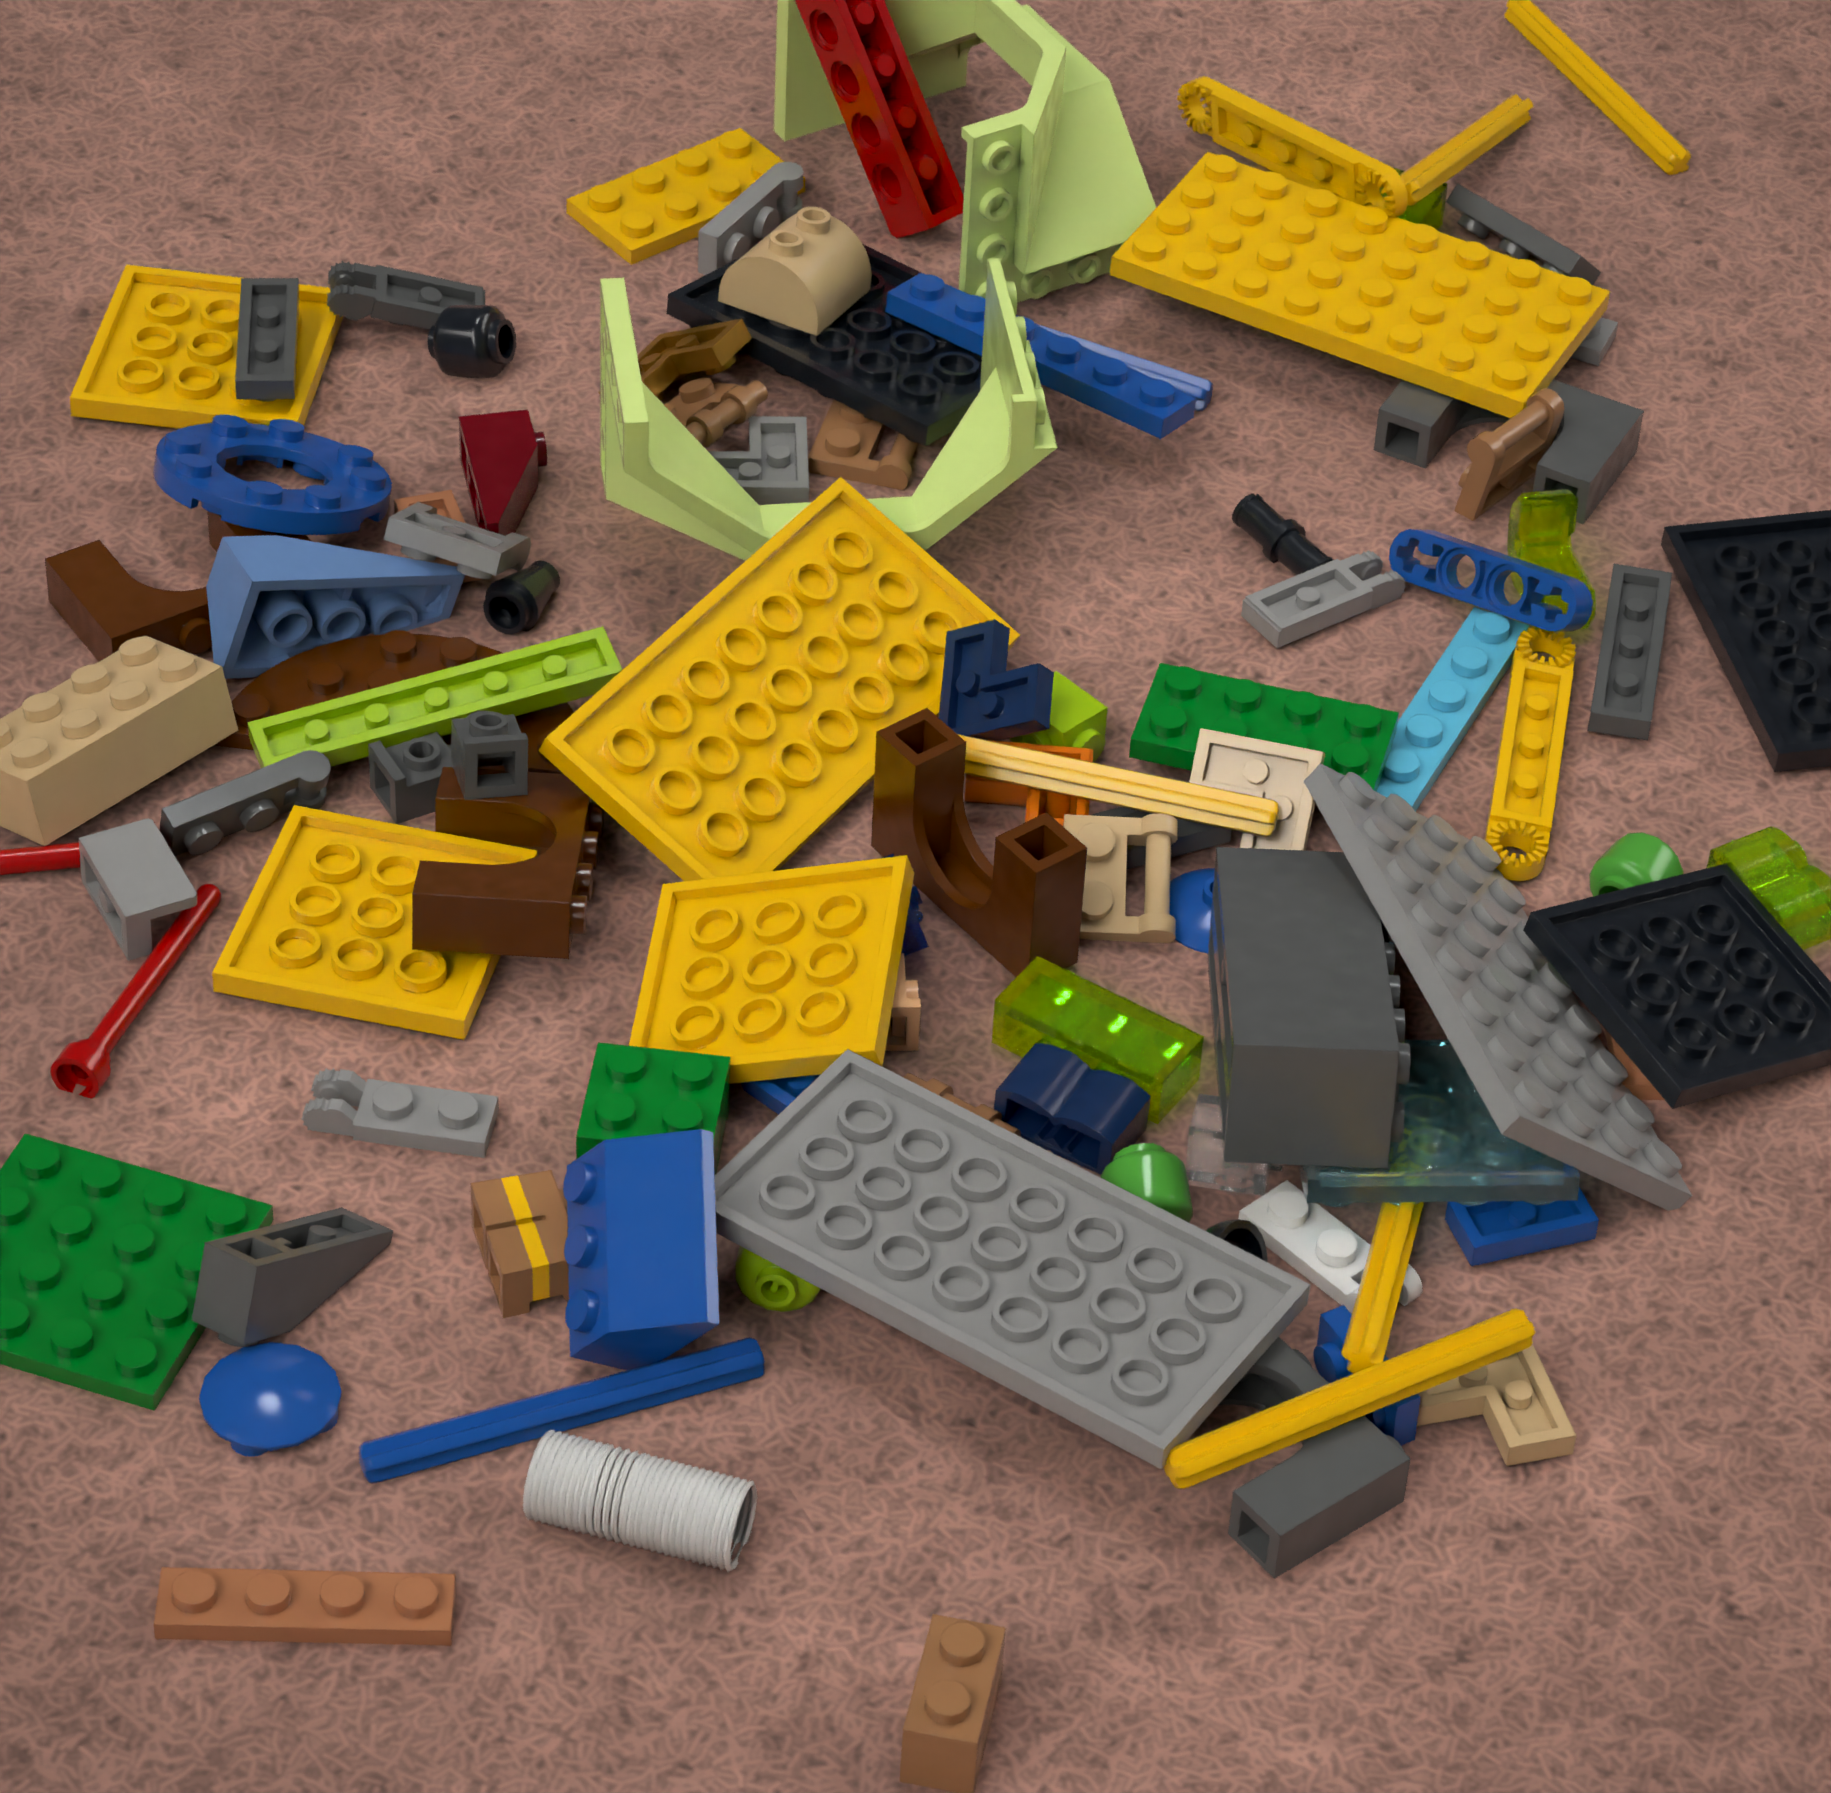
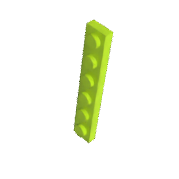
(427, 703)

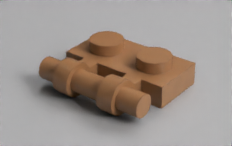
(710, 407)

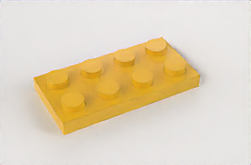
(672, 197)

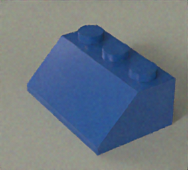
(641, 1248)

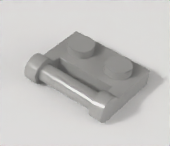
(476, 550)

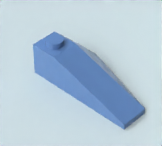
(294, 594)

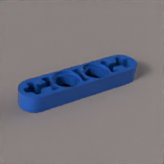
(1489, 580)

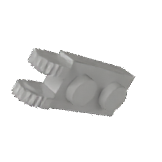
(1321, 598)
(401, 1113)

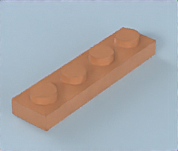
(305, 1606)

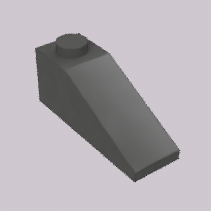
(281, 1273)

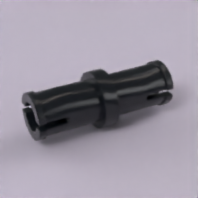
(1280, 538)

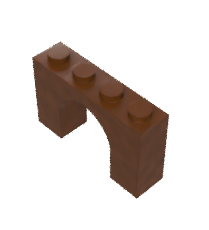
(112, 607)
(516, 906)
(1013, 908)

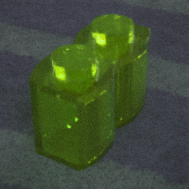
(1782, 881)

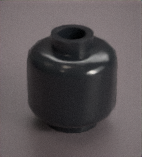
(472, 341)

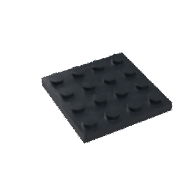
(1692, 982)

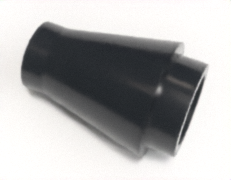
(520, 598)

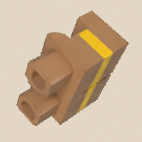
(522, 1238)

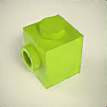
(1074, 719)

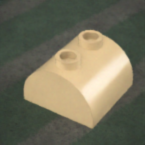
(800, 273)

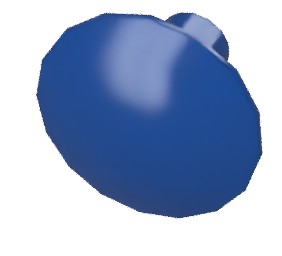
(270, 1397)

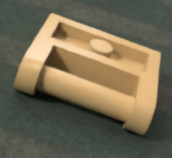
(1106, 876)

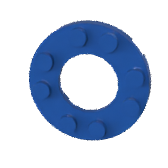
(193, 461)

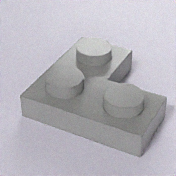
(776, 462)

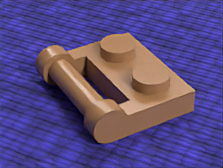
(849, 444)
(1508, 454)

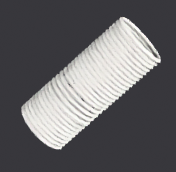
(658, 1500)

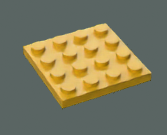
(173, 352)
(336, 926)
(777, 967)

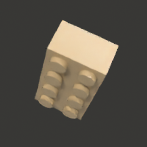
(107, 735)

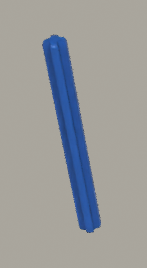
(560, 1410)

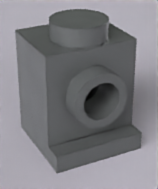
(487, 741)
(408, 775)

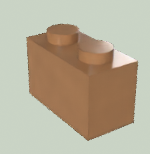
(952, 1704)

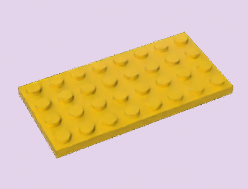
(1361, 284)
(770, 693)

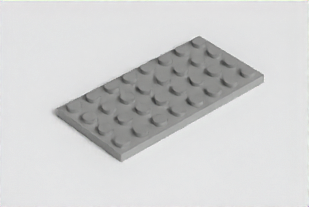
(1495, 992)
(1004, 1256)

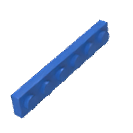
(1059, 360)

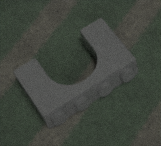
(1585, 456)
(1321, 1490)

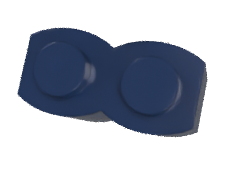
(1071, 1107)

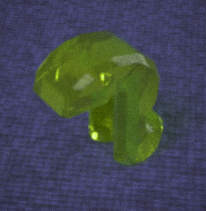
(1541, 535)

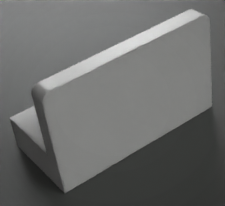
(133, 881)

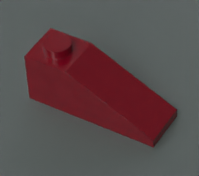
(500, 466)

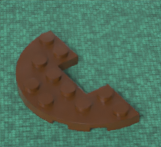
(368, 663)

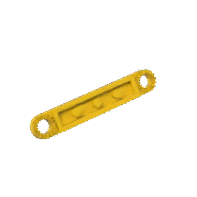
(1289, 146)
(1530, 752)

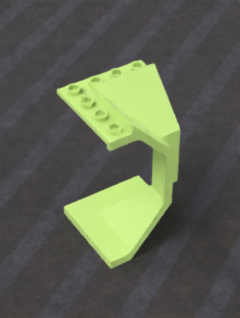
(1044, 183)
(671, 478)

